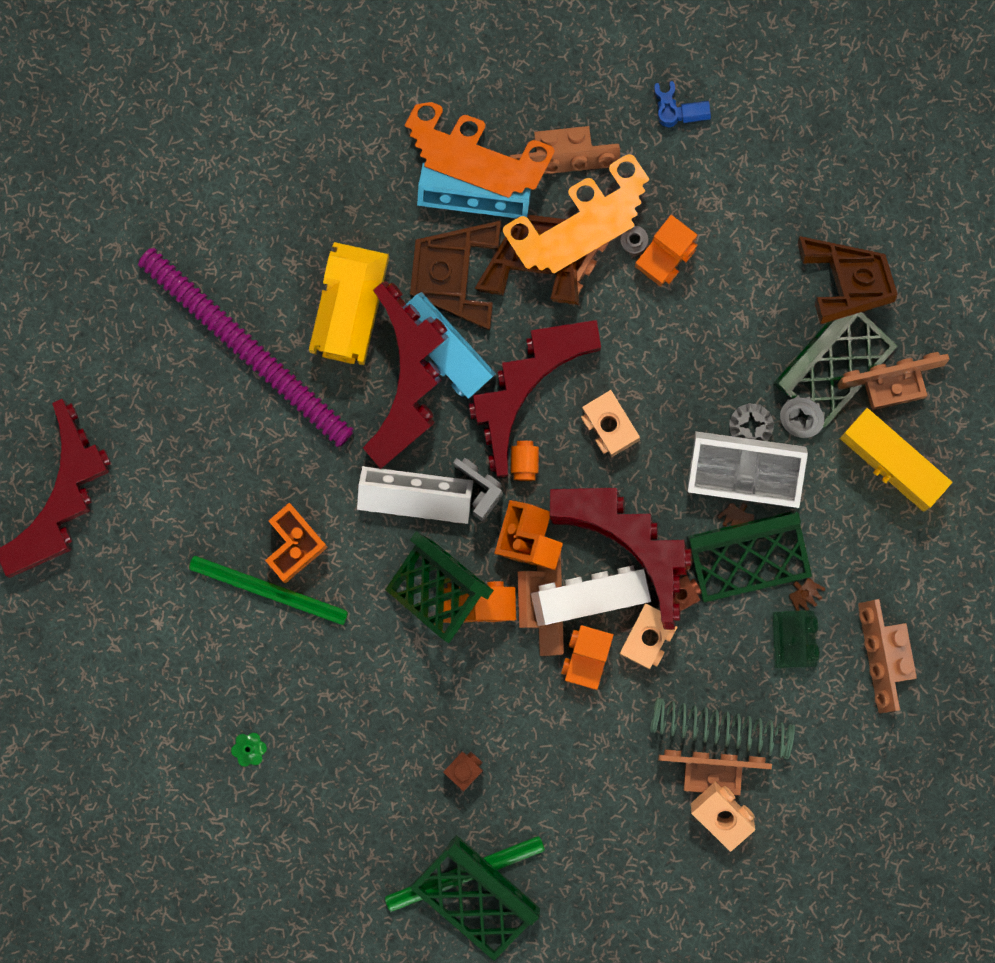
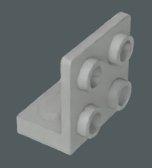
(485, 501)

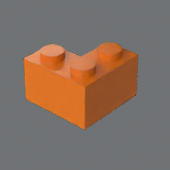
(669, 247)
(524, 537)
(300, 547)
(498, 607)
(588, 657)

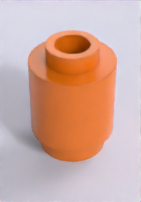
(524, 461)

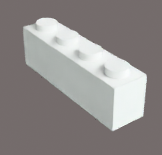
(415, 495)
(590, 597)

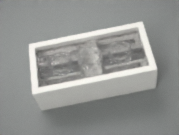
(747, 469)

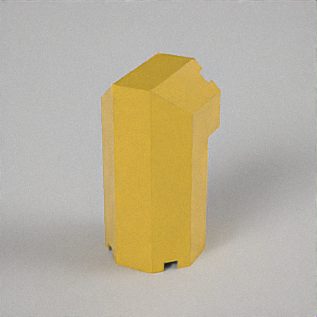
(349, 304)

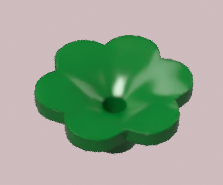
(257, 749)

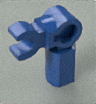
(670, 114)

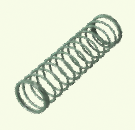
(785, 751)

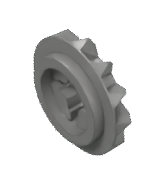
(759, 414)
(796, 425)

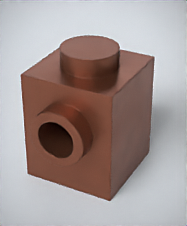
(688, 593)
(464, 770)

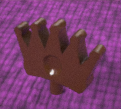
(735, 514)
(805, 593)

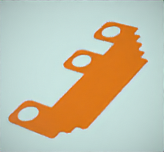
(466, 161)

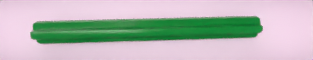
(268, 590)
(497, 860)

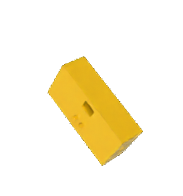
(895, 460)

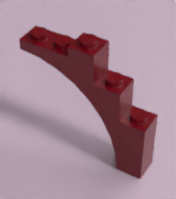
(551, 349)
(416, 378)
(78, 465)
(604, 512)

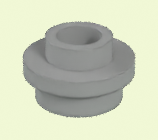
(634, 248)

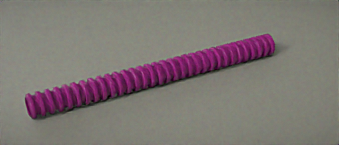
(245, 346)

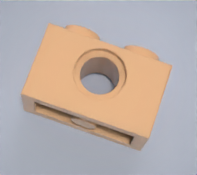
(609, 408)
(635, 648)
(729, 830)

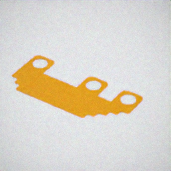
(587, 230)

